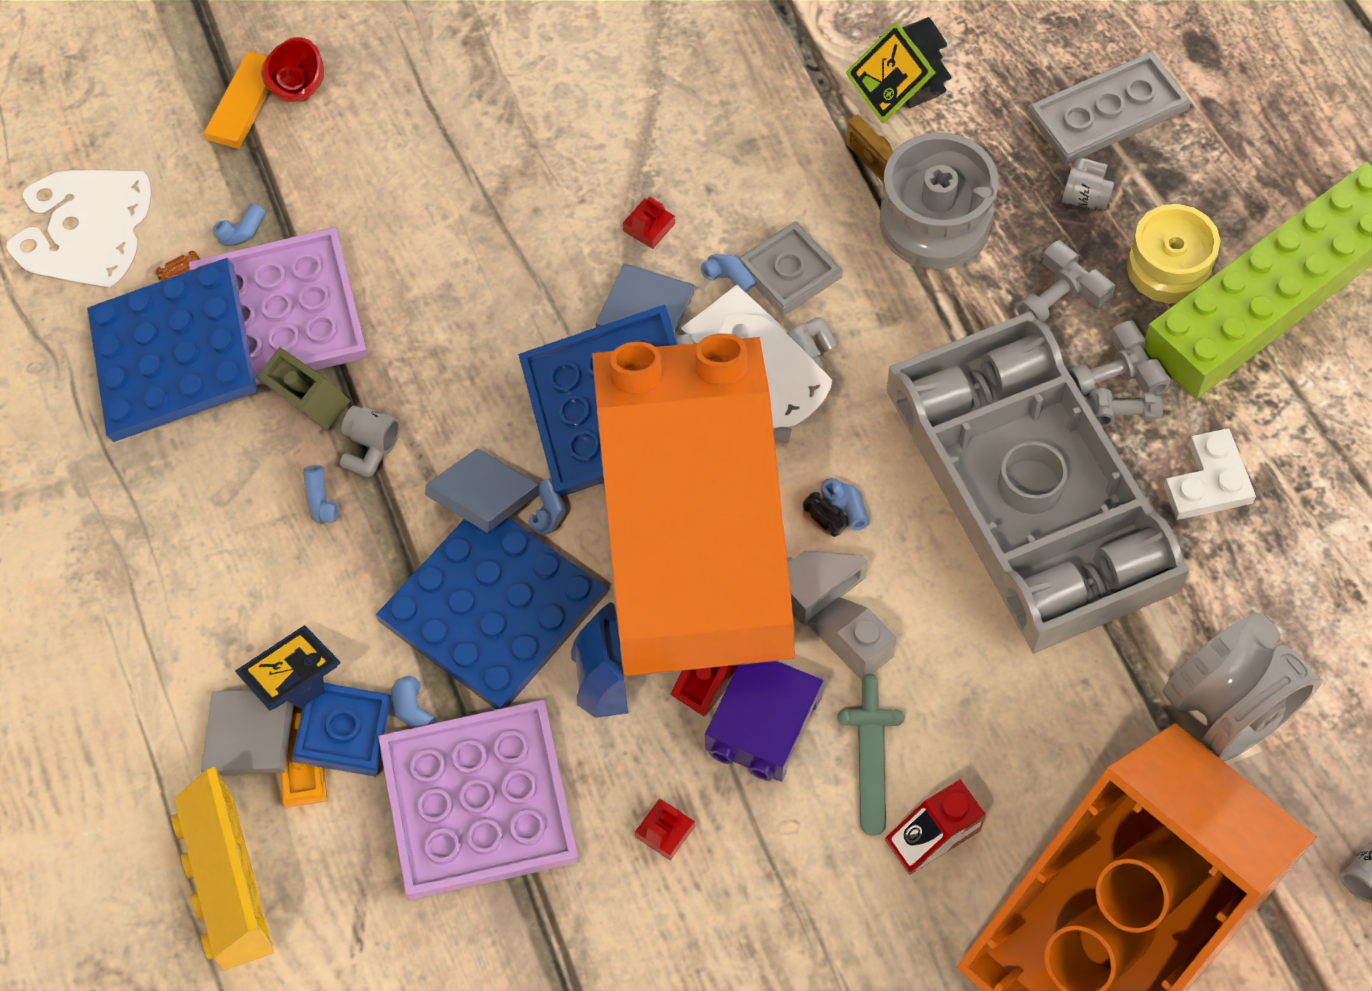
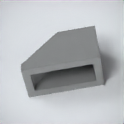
(820, 579)
(855, 635)

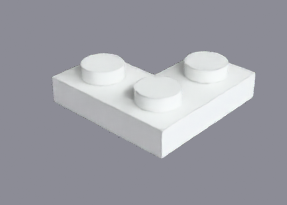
(1218, 483)

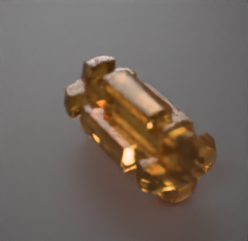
(176, 266)

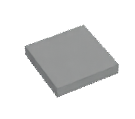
(790, 268)
(246, 735)

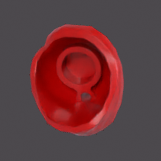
(293, 70)

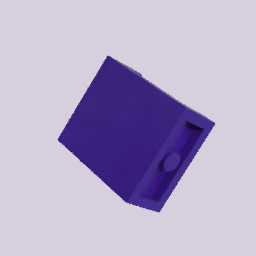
(762, 717)

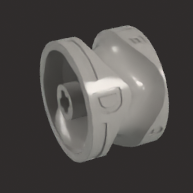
(938, 200)
(1243, 685)

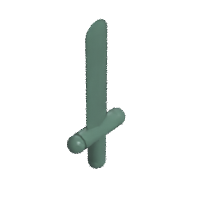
(871, 753)

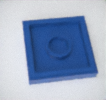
(342, 730)

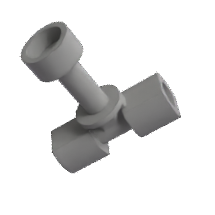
(1069, 281)
(1129, 363)

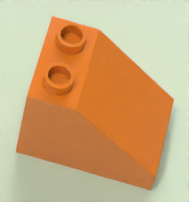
(693, 505)
(1142, 878)

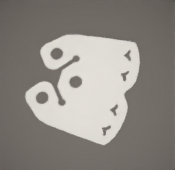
(104, 224)
(787, 369)

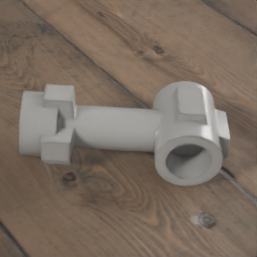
(1106, 408)

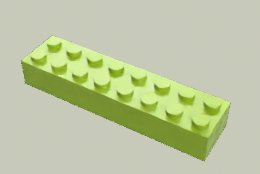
(1267, 288)

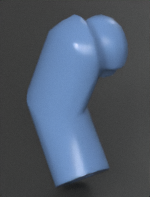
(727, 267)
(847, 500)
(405, 706)

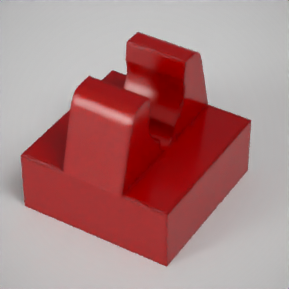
(649, 222)
(664, 829)

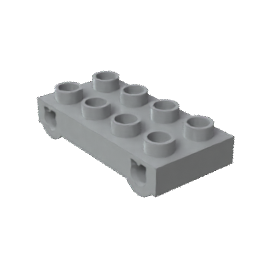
(1035, 481)

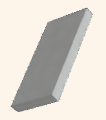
(1108, 107)

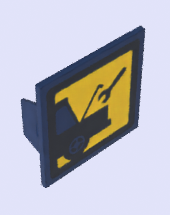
(289, 670)

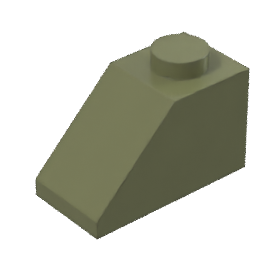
(303, 388)

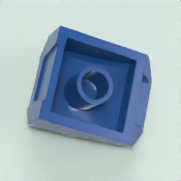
(600, 666)

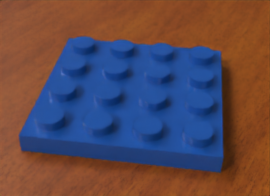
(171, 350)
(564, 393)
(491, 608)

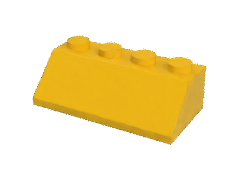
(221, 872)

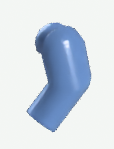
(242, 231)
(316, 496)
(551, 512)

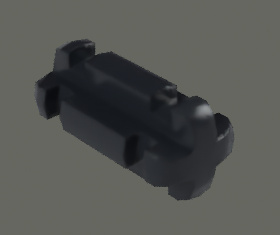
(825, 514)

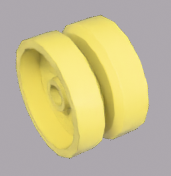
(1172, 252)

